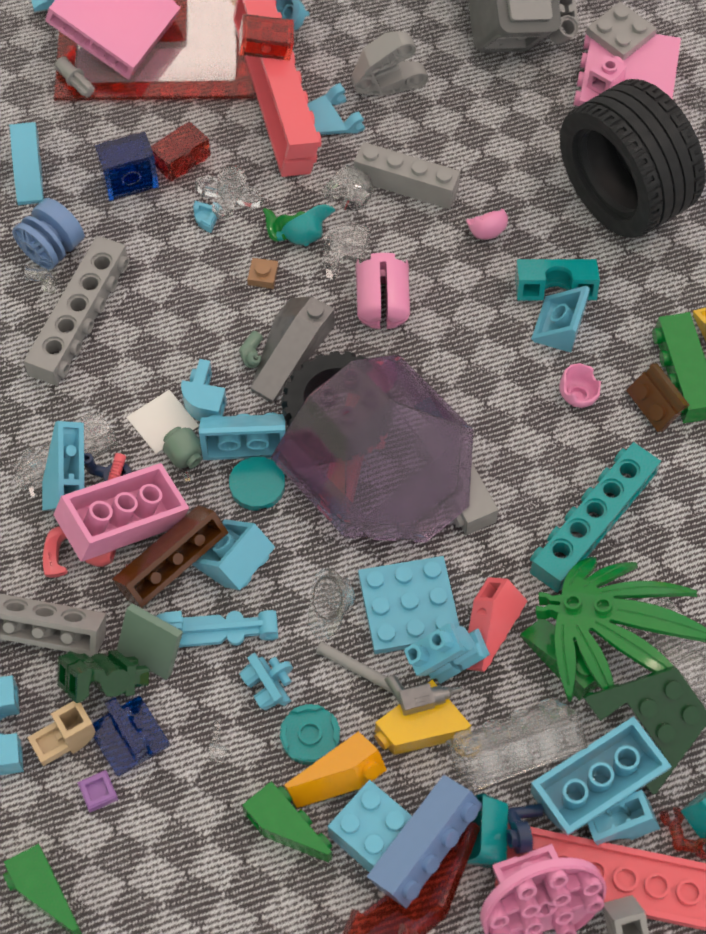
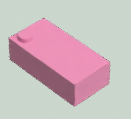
(120, 511)

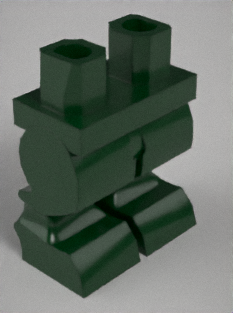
(109, 673)

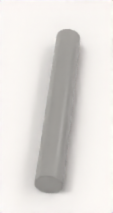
(353, 665)

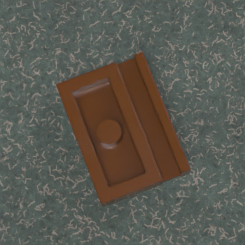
(657, 397)

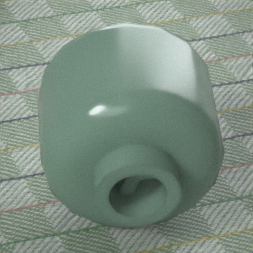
(183, 447)

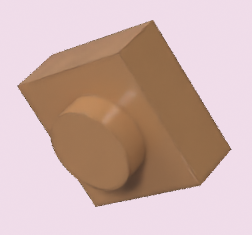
(262, 273)

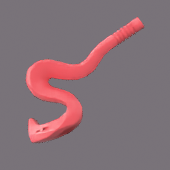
(56, 537)

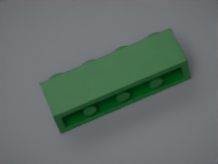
(683, 361)

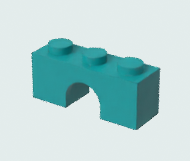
(537, 275)

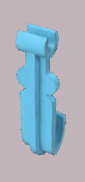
(216, 629)

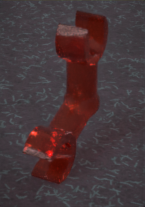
(678, 841)

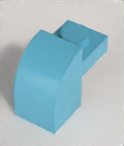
(200, 397)

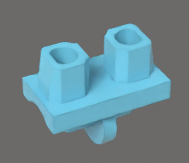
(258, 671)

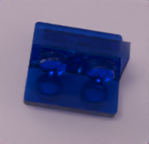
(128, 735)

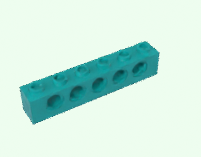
(633, 461)

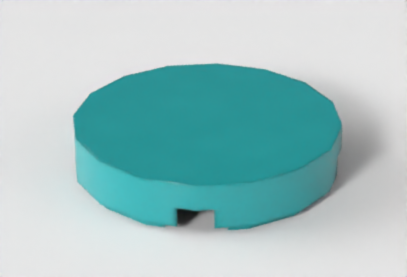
(257, 483)
(309, 733)

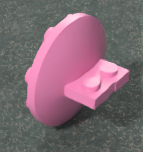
(543, 894)

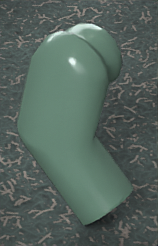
(248, 350)

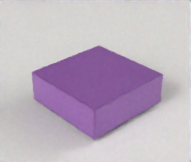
(97, 791)

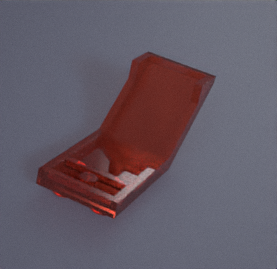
(428, 907)

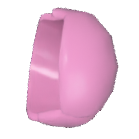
(488, 225)
(579, 386)

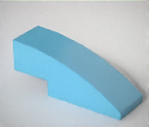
(26, 163)

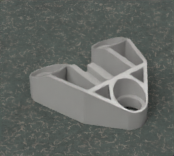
(383, 68)

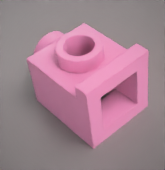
(608, 70)

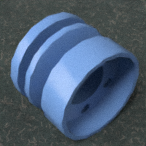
(48, 233)

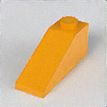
(338, 772)

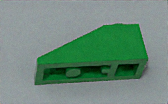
(541, 640)
(36, 883)

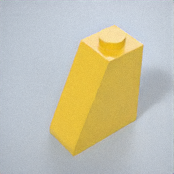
(419, 729)

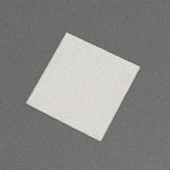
(159, 418)

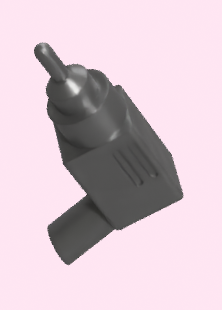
(419, 697)

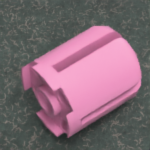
(393, 273)

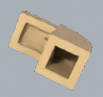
(67, 733)

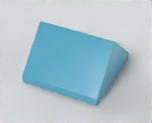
(561, 318)

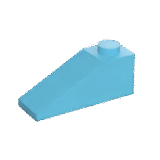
(64, 463)

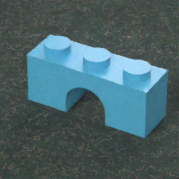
(10, 744)

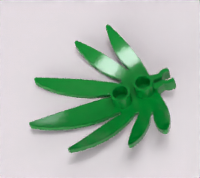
(589, 608)

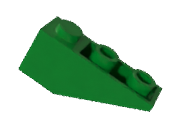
(279, 821)

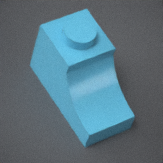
(626, 819)

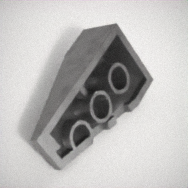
(291, 342)

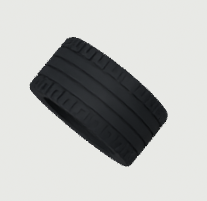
(632, 157)

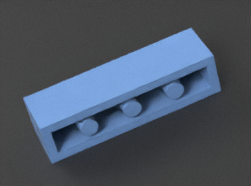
(425, 841)

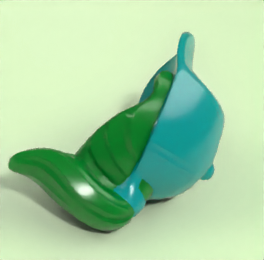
(298, 228)

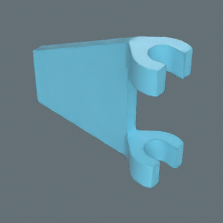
(326, 117)

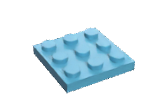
(406, 602)

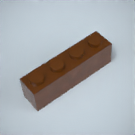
(170, 556)

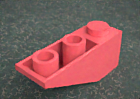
(494, 614)

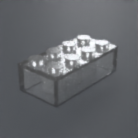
(516, 743)

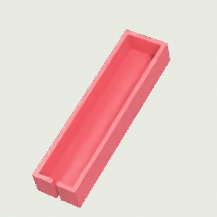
(281, 100)

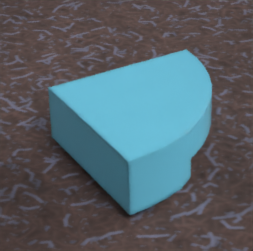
(204, 216)

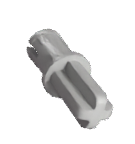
(74, 77)

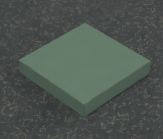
(149, 640)

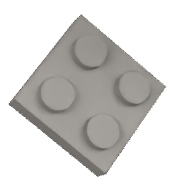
(621, 31)

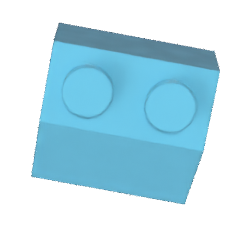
(236, 555)

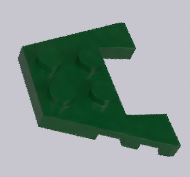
(663, 707)

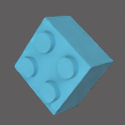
(368, 825)

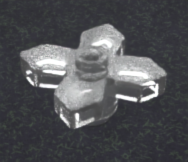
(228, 191)

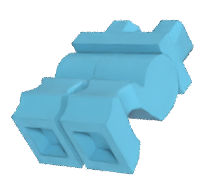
(446, 652)

